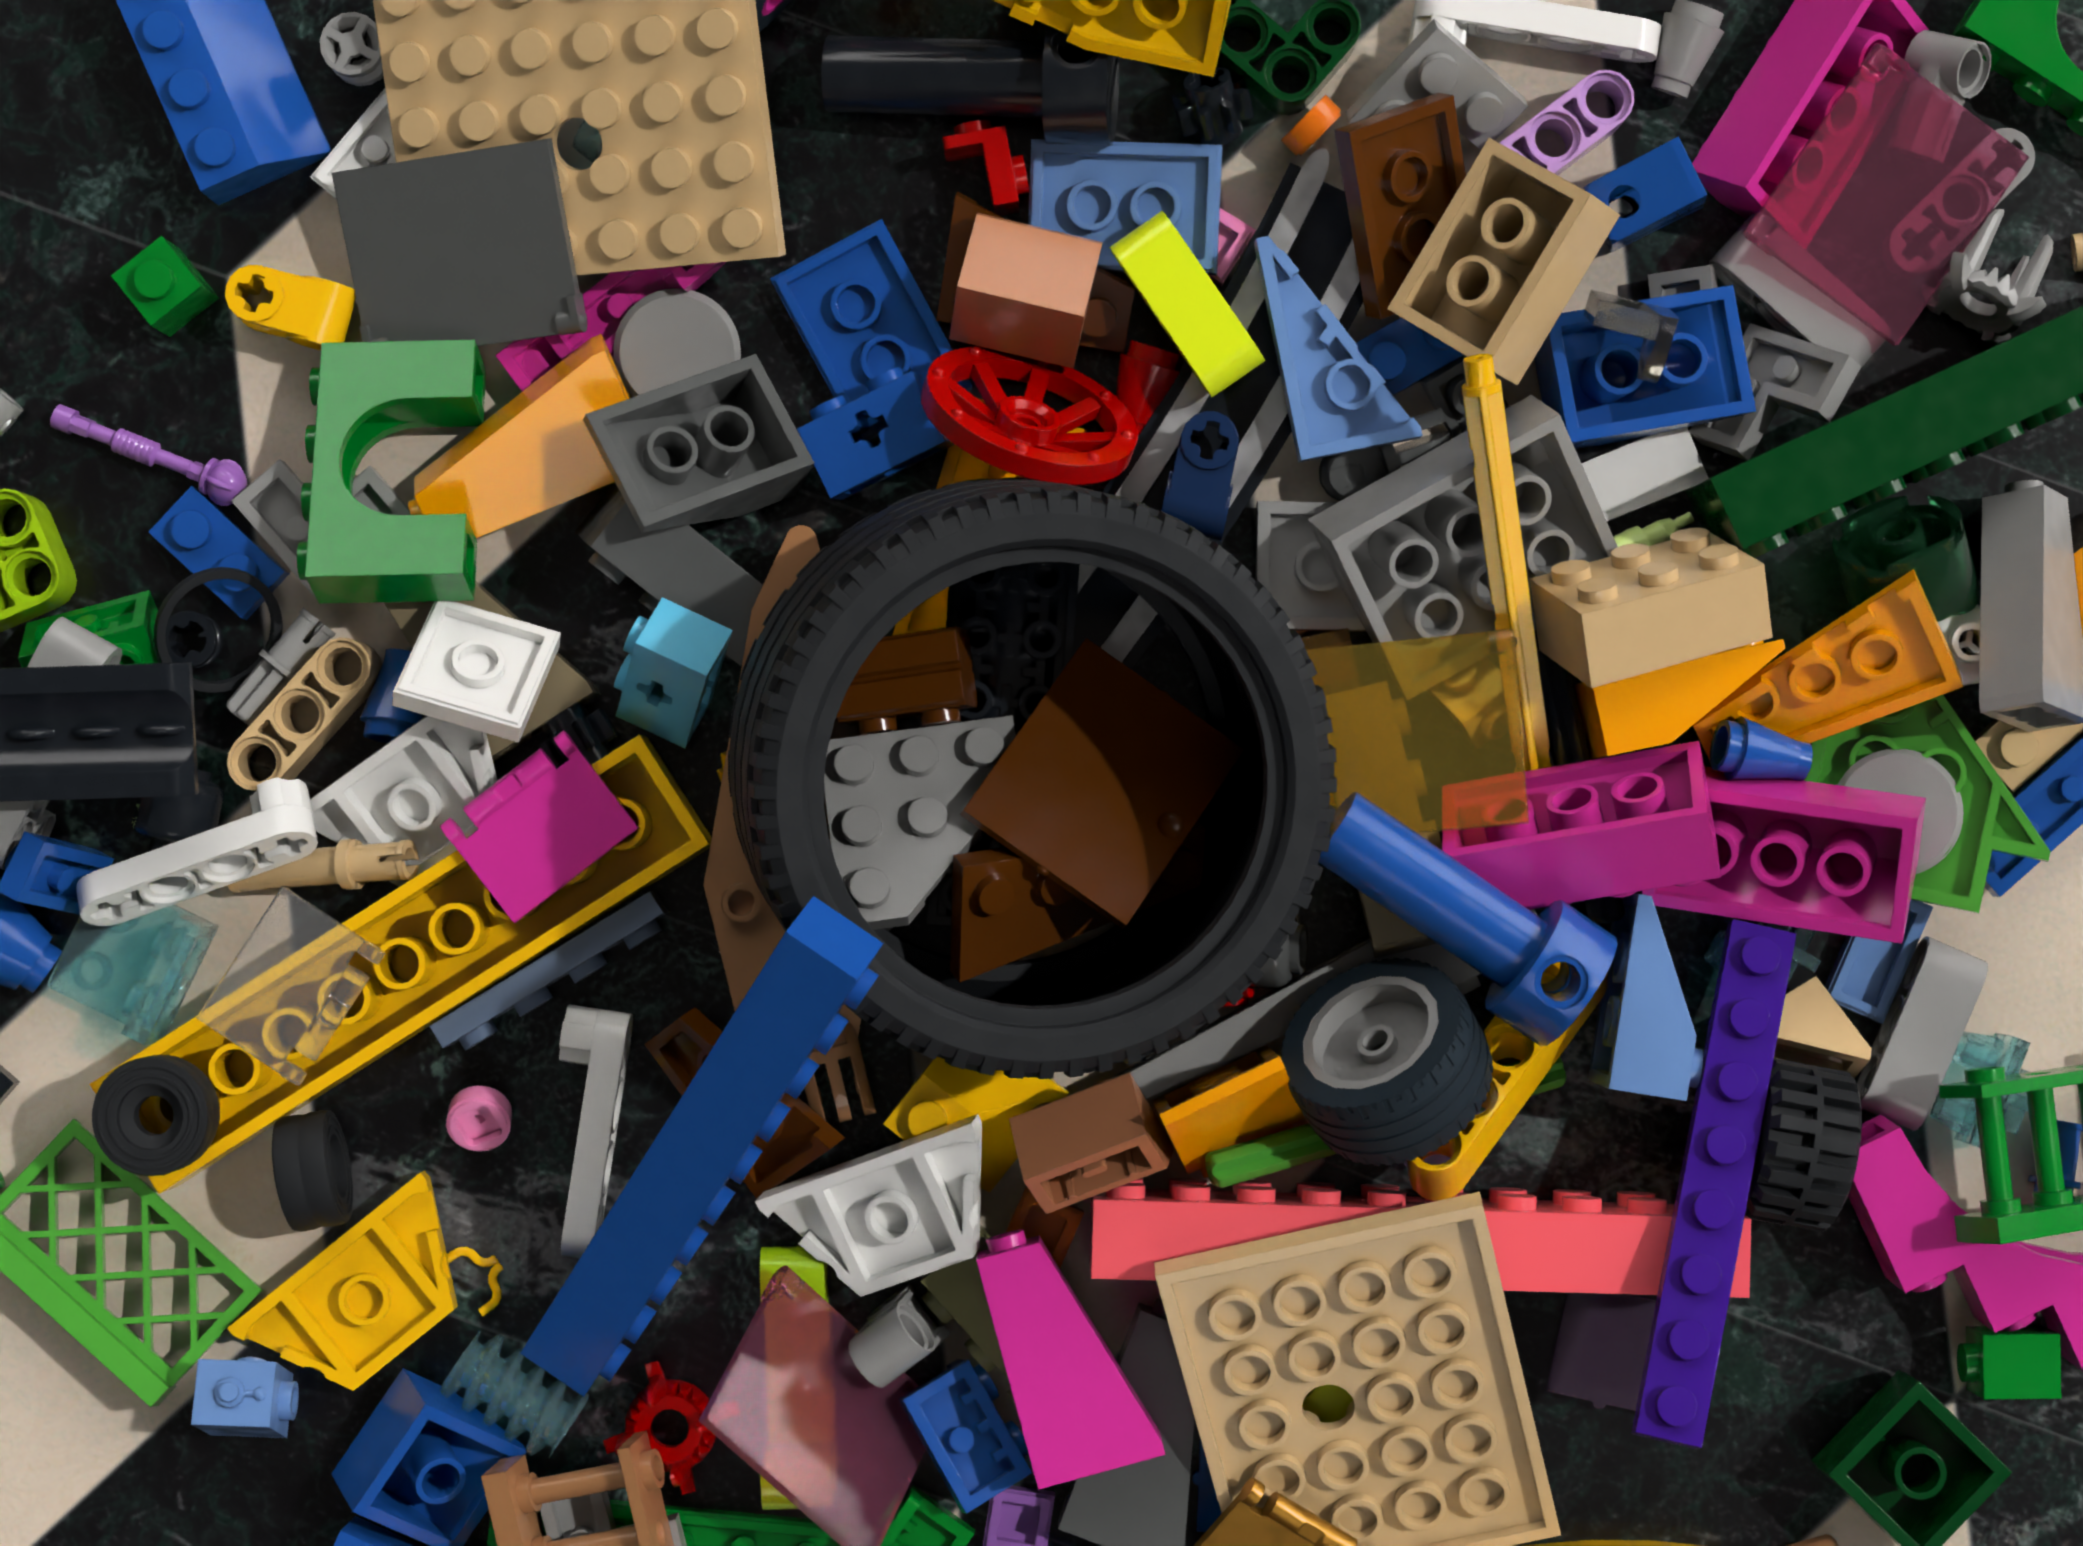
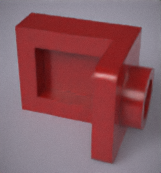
(1004, 172)

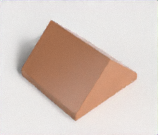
(1024, 290)

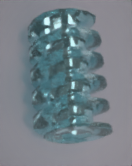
(513, 1395)

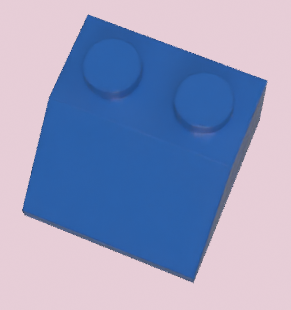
(422, 1463)

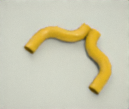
(492, 1276)

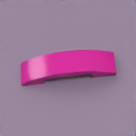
(605, 308)

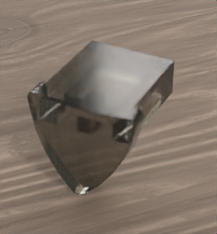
(1638, 319)

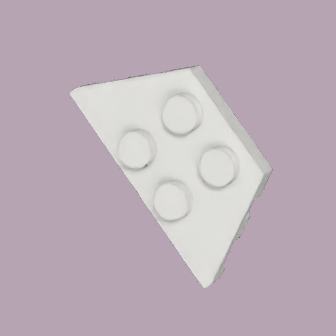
(410, 790)
(890, 1209)

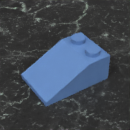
(1643, 1021)

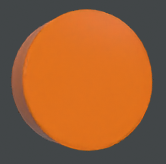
(1312, 126)

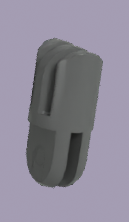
(1353, 471)

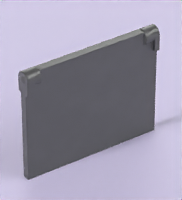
(461, 247)

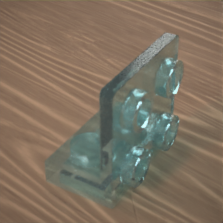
(135, 968)

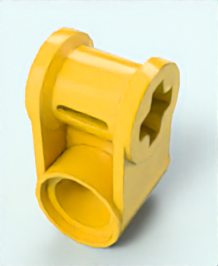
(302, 307)

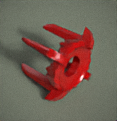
(665, 1395)

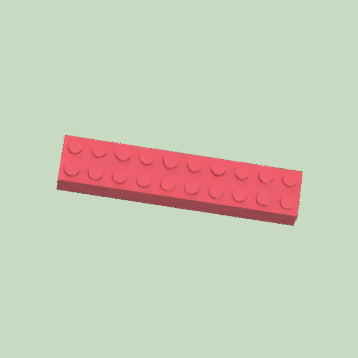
(1538, 1244)

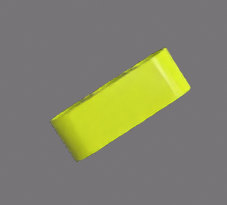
(1187, 304)

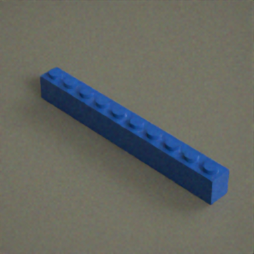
(704, 1144)

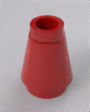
(1145, 379)

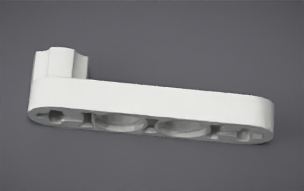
(1544, 26)
(273, 836)
(603, 1043)

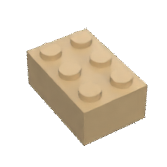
(1504, 260)
(1650, 607)

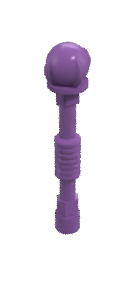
(217, 478)

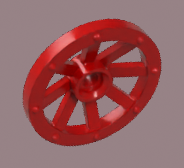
(1023, 431)

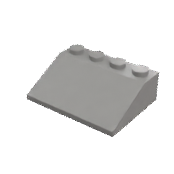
(1414, 538)

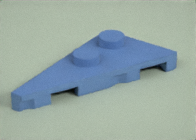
(1329, 388)

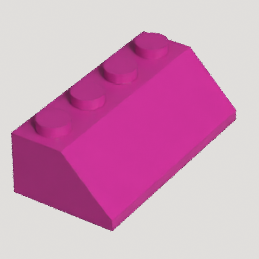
(1792, 92)
(1601, 830)
(1809, 857)

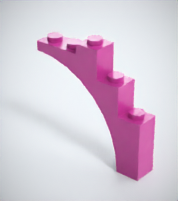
(1916, 1245)

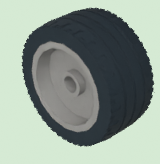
(1387, 1061)

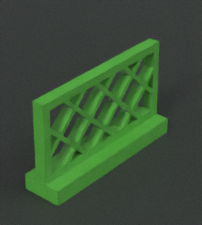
(86, 1315)

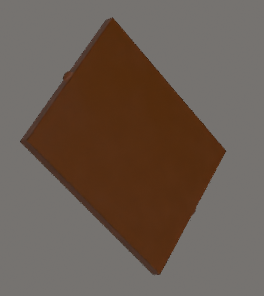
(1103, 783)

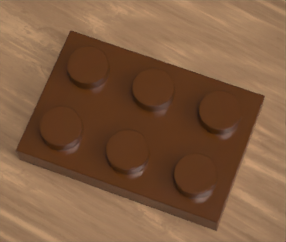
(1397, 185)

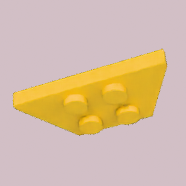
(362, 1293)

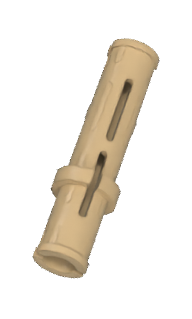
(346, 864)

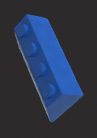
(227, 91)

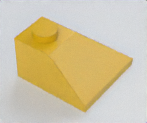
(952, 1094)

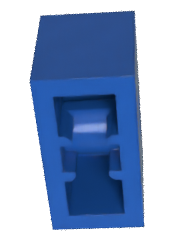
(854, 464)

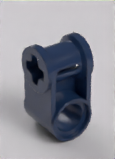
(1200, 487)

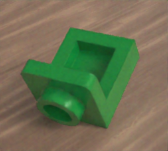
(926, 1523)

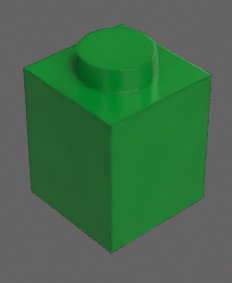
(164, 286)
(2011, 1363)

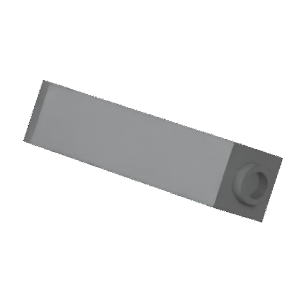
(2029, 610)

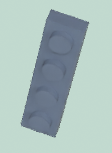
(528, 987)

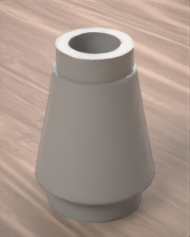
(1685, 46)

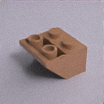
(1089, 1143)

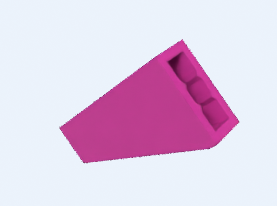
(1064, 1380)

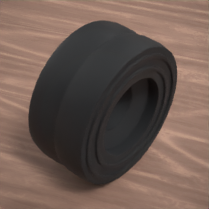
(118, 1121)
(312, 1170)

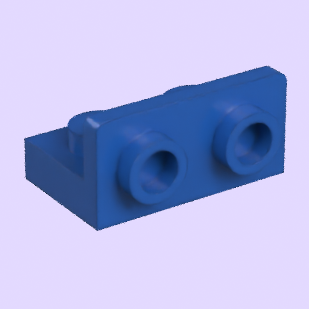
(966, 1434)

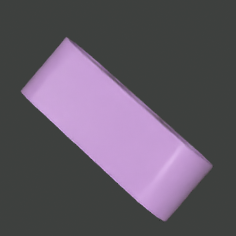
(1574, 121)

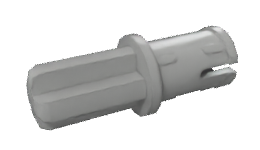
(278, 666)

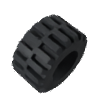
(1806, 1146)

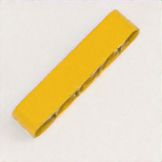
(1508, 1094)

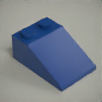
(1593, 372)

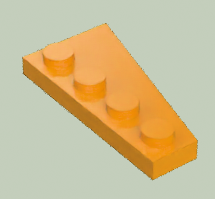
(1849, 672)

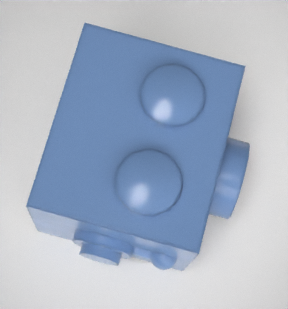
(244, 1398)

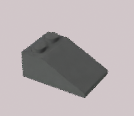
(702, 447)

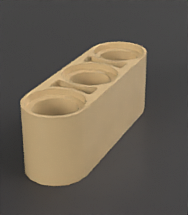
(275, 723)

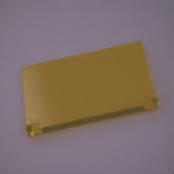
(1428, 728)

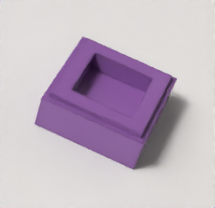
(1019, 1517)

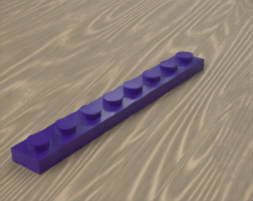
(1714, 1185)

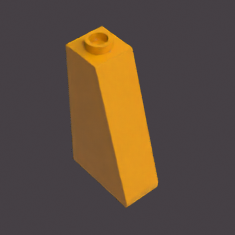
(529, 450)

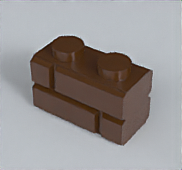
(912, 677)

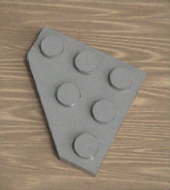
(899, 808)

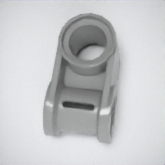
(895, 1338)

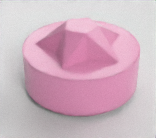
(479, 1118)

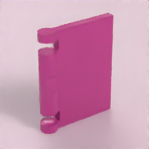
(540, 828)

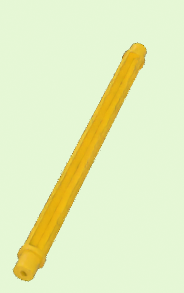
(1504, 544)

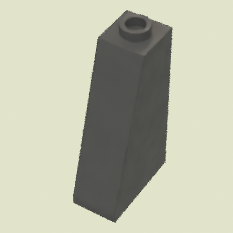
(1148, 1498)

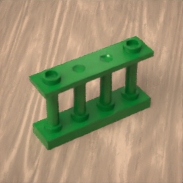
(2053, 1205)

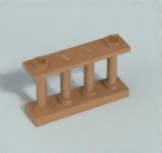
(517, 1496)

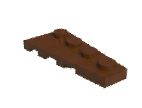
(1012, 911)

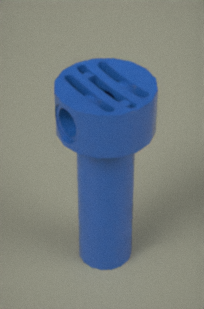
(1474, 920)

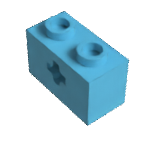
(670, 671)

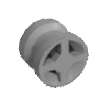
(344, 40)

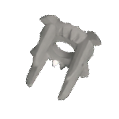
(2012, 296)

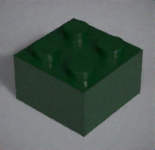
(1911, 1464)

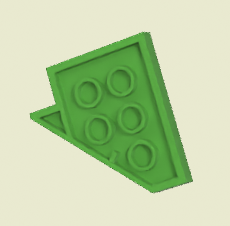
(1990, 812)

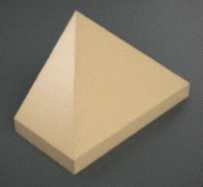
(1819, 1032)

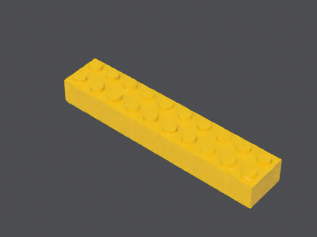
(442, 949)

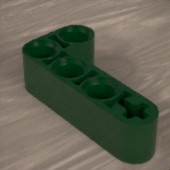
(1290, 49)

